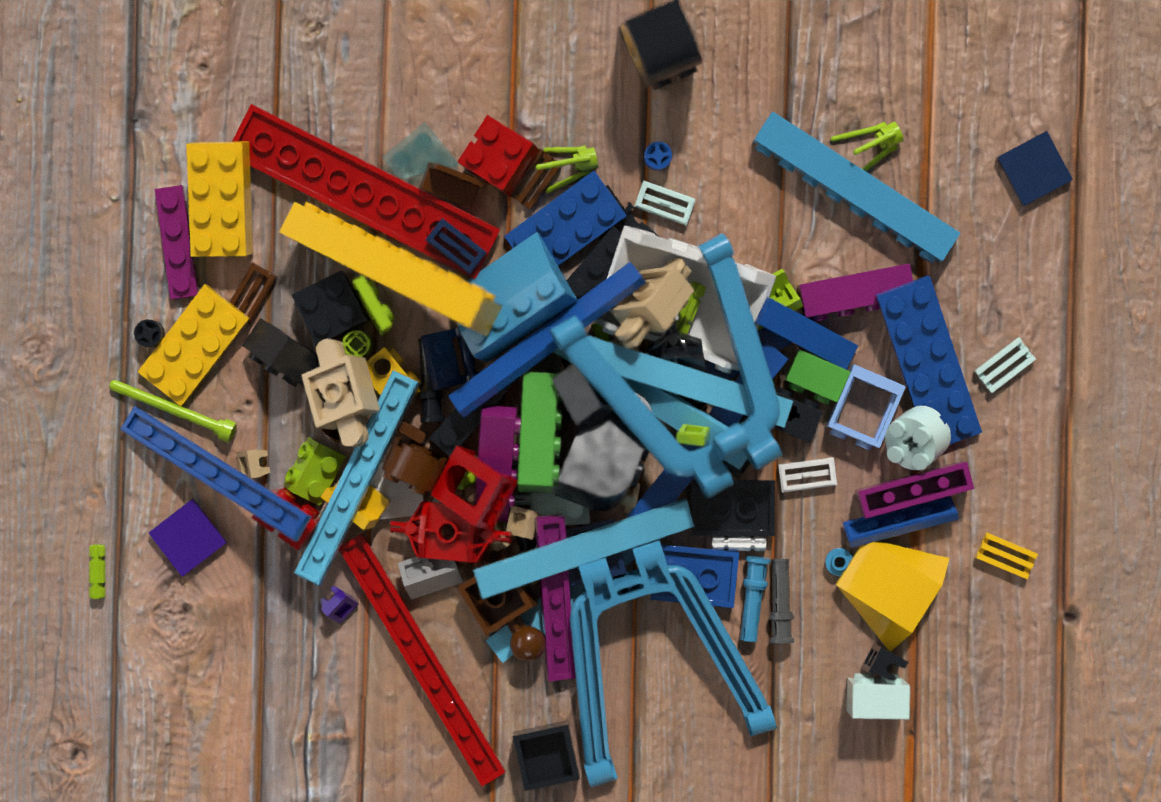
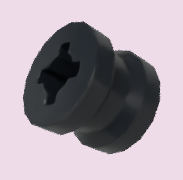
(144, 335)

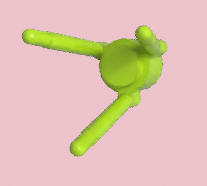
(886, 136)
(583, 160)

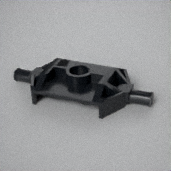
(682, 350)

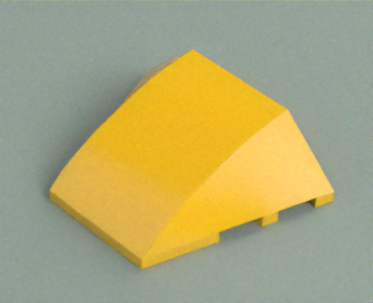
(892, 587)

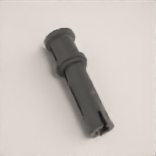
(781, 614)

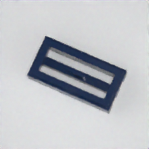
(475, 260)

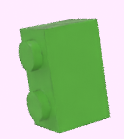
(816, 376)

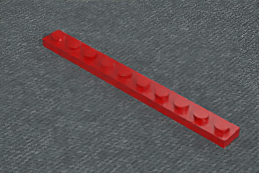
(422, 659)

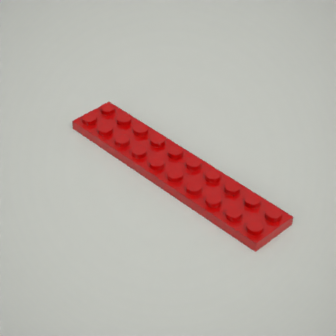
(359, 188)

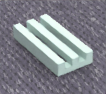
(642, 195)
(1023, 351)

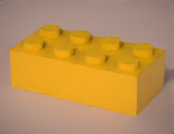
(219, 198)

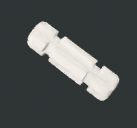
(739, 543)

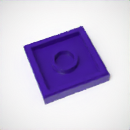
(187, 537)

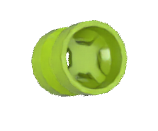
(362, 344)

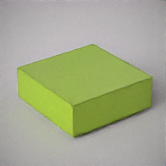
(693, 435)

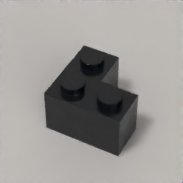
(280, 353)

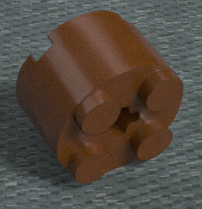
(413, 465)

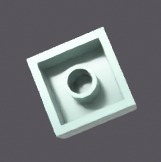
(877, 697)

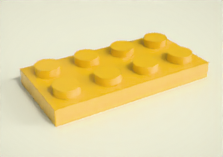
(193, 345)

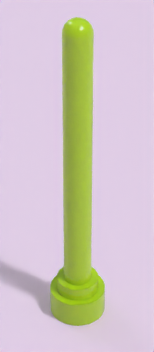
(223, 429)

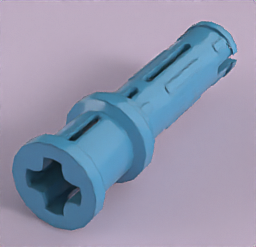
(755, 584)

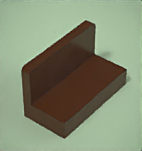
(451, 184)

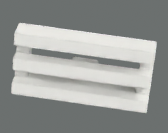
(831, 471)

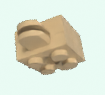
(654, 303)
(328, 394)

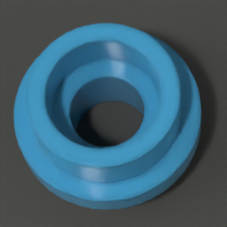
(830, 559)

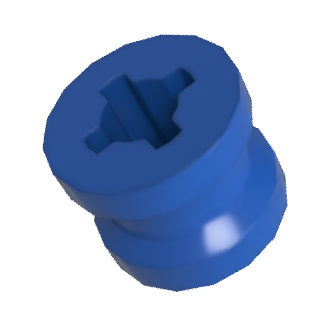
(657, 151)

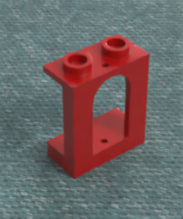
(493, 498)

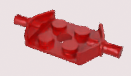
(426, 537)

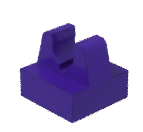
(339, 605)

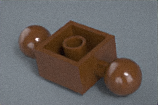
(505, 609)

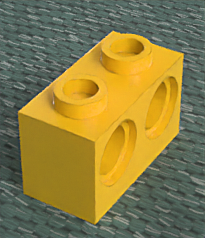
(379, 381)

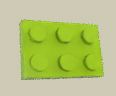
(368, 296)

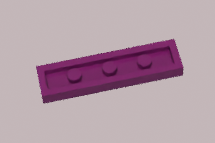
(176, 242)

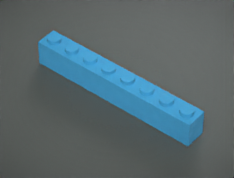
(856, 188)

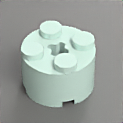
(917, 438)

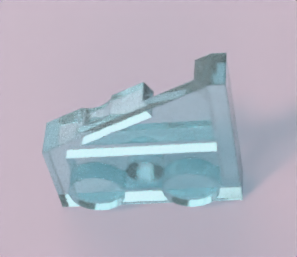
(415, 151)

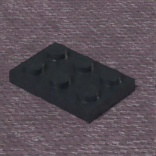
(739, 510)

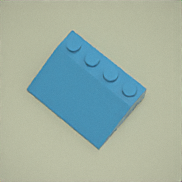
(528, 290)

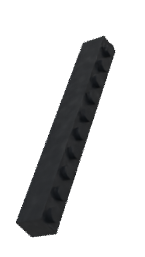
(586, 277)

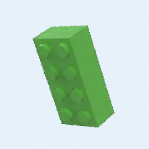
(537, 440)

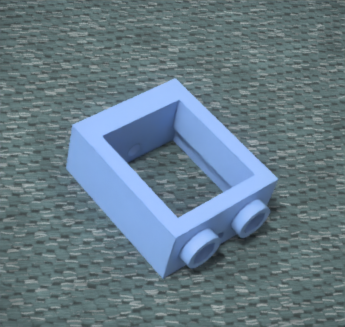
(879, 382)

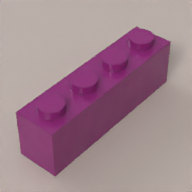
(850, 291)
(498, 447)
(914, 489)

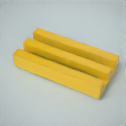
(1028, 564)

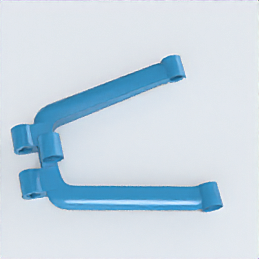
(751, 435)
(607, 591)

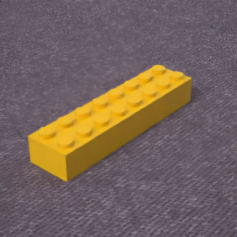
(392, 267)

